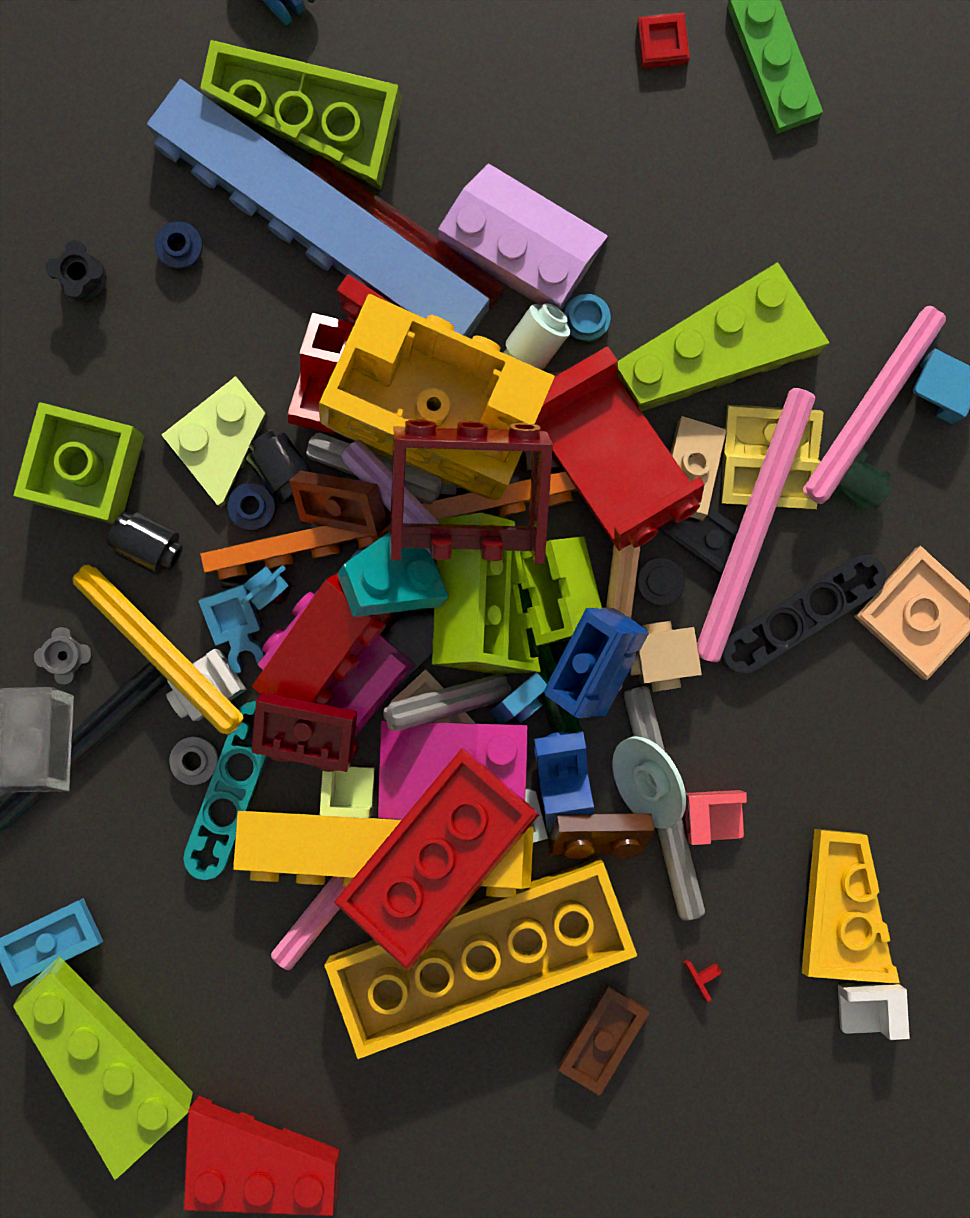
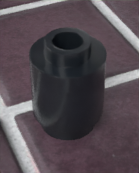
(275, 463)
(145, 542)

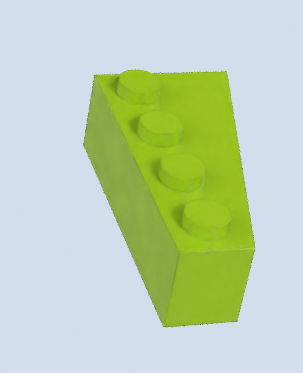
(731, 338)
(102, 1066)

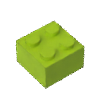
(79, 463)

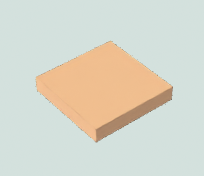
(919, 613)

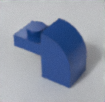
(563, 775)

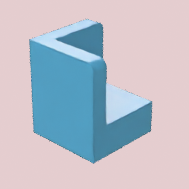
(945, 384)

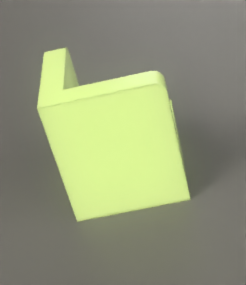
(348, 792)

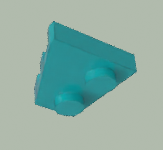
(384, 585)

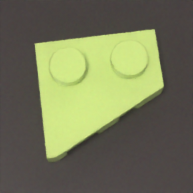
(217, 438)

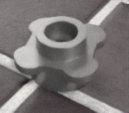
(48, 655)

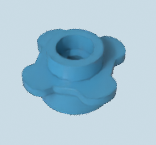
(264, 587)

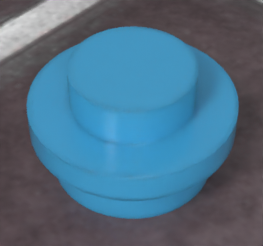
(587, 317)

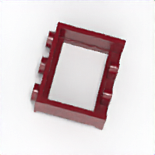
(487, 538)

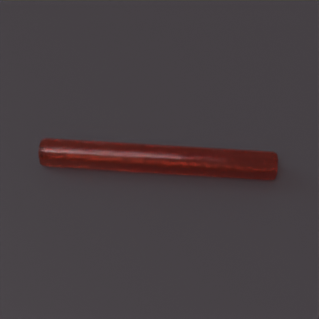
(407, 228)

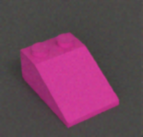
(420, 753)

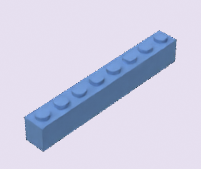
(309, 210)

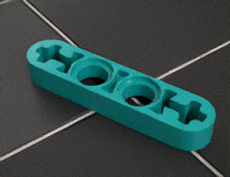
(225, 787)

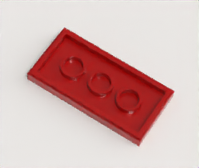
(436, 858)

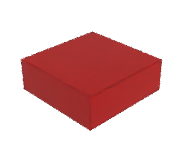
(663, 40)

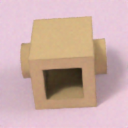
(666, 656)

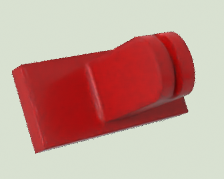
(702, 977)

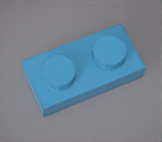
(44, 940)

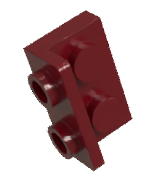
(304, 732)

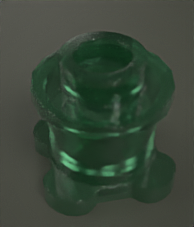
(865, 483)

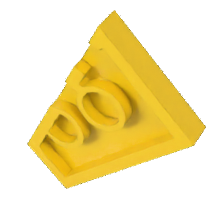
(843, 912)

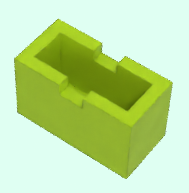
(559, 589)

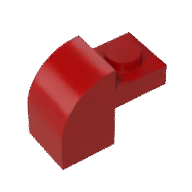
(318, 359)

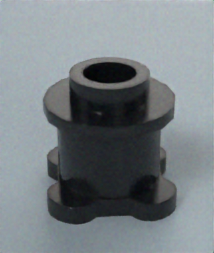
(70, 265)

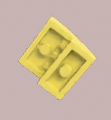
(745, 448)

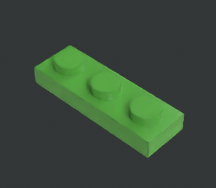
(775, 62)

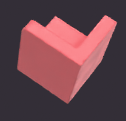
(714, 816)

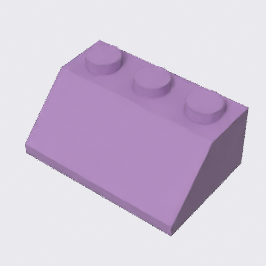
(521, 237)

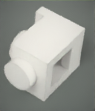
(218, 672)

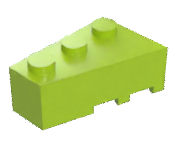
(483, 615)

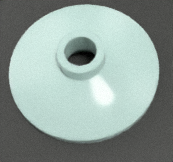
(649, 781)

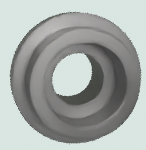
(208, 760)

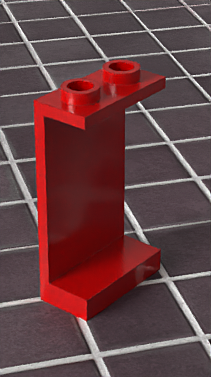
(615, 453)

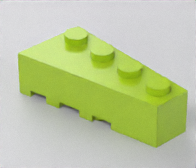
(309, 105)

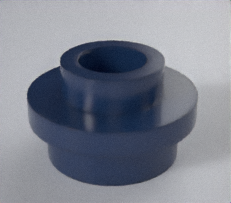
(188, 255)
(261, 517)

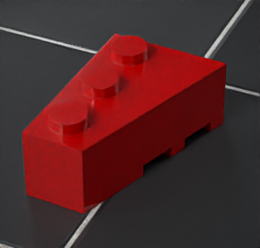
(320, 648)
(255, 1167)

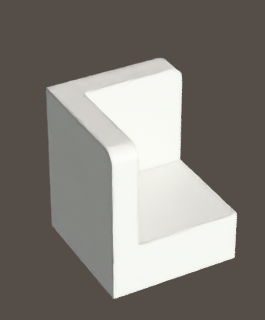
(874, 1008)

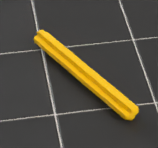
(158, 650)

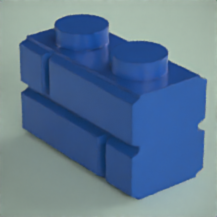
(595, 662)

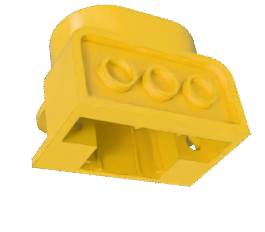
(423, 370)

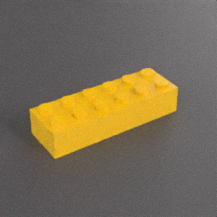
(483, 959)

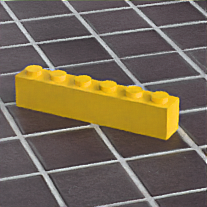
(340, 847)

